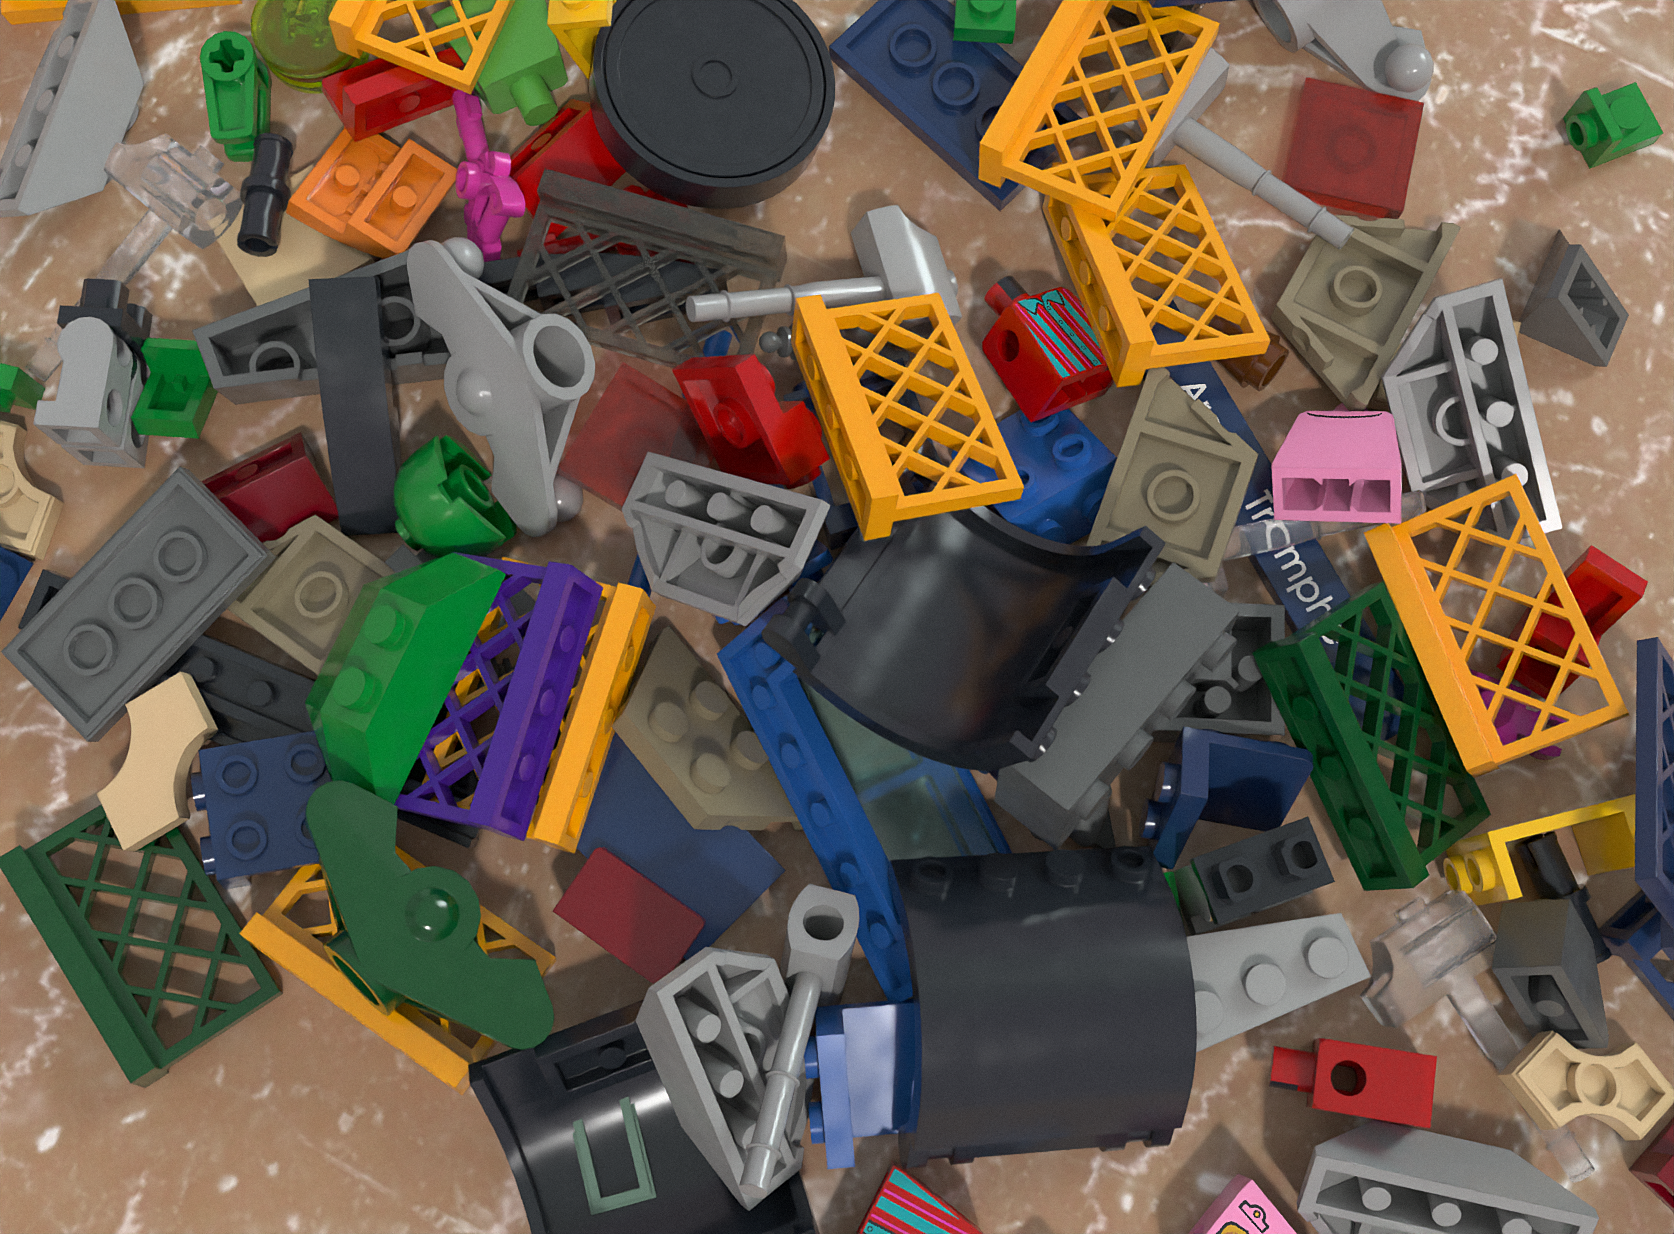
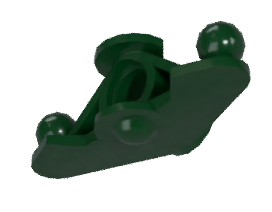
(414, 930)

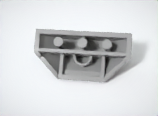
(72, 113)
(1468, 408)
(719, 536)
(713, 1042)
(1432, 1183)

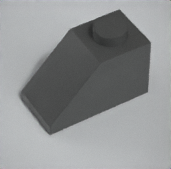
(1551, 971)

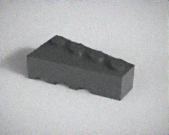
(272, 347)
(1131, 689)

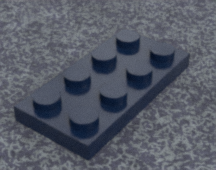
(937, 85)

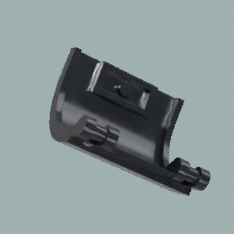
(961, 629)
(1044, 1003)
(583, 1075)

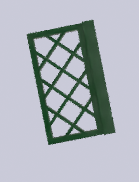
(1345, 764)
(99, 977)

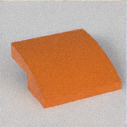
(372, 193)

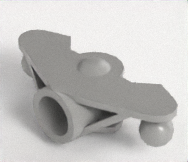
(1354, 41)
(506, 378)

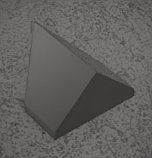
(1574, 306)

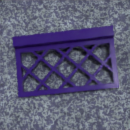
(528, 701)

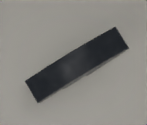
(586, 275)
(357, 401)

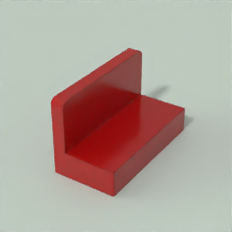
(386, 95)
(565, 145)

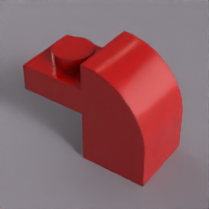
(1603, 594)

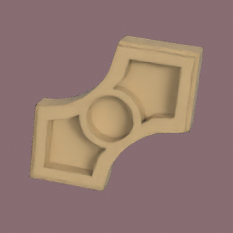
(26, 512)
(151, 786)
(1562, 1082)

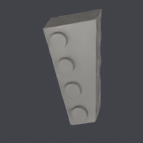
(1268, 971)

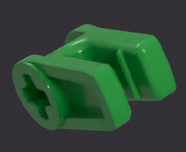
(235, 93)

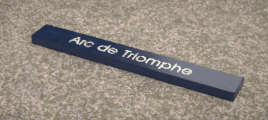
(1292, 575)

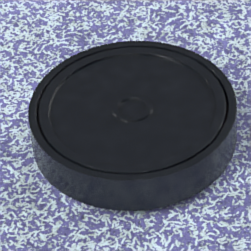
(712, 96)

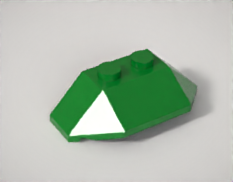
(397, 668)

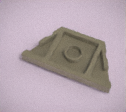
(1357, 302)
(1178, 479)
(308, 590)
(699, 744)

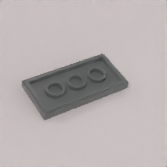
(138, 604)

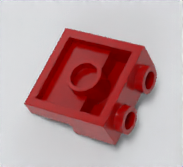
(747, 425)

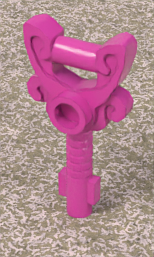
(484, 180)

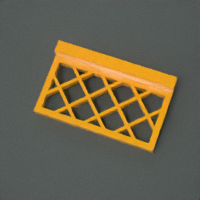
(359, 21)
(1045, 84)
(1105, 275)
(853, 432)
(1438, 648)
(587, 728)
(406, 1026)

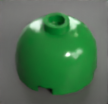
(446, 502)

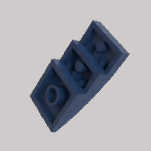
(705, 869)

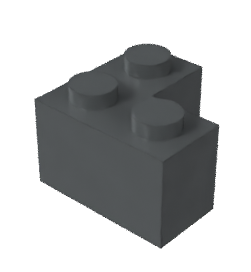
(1235, 694)

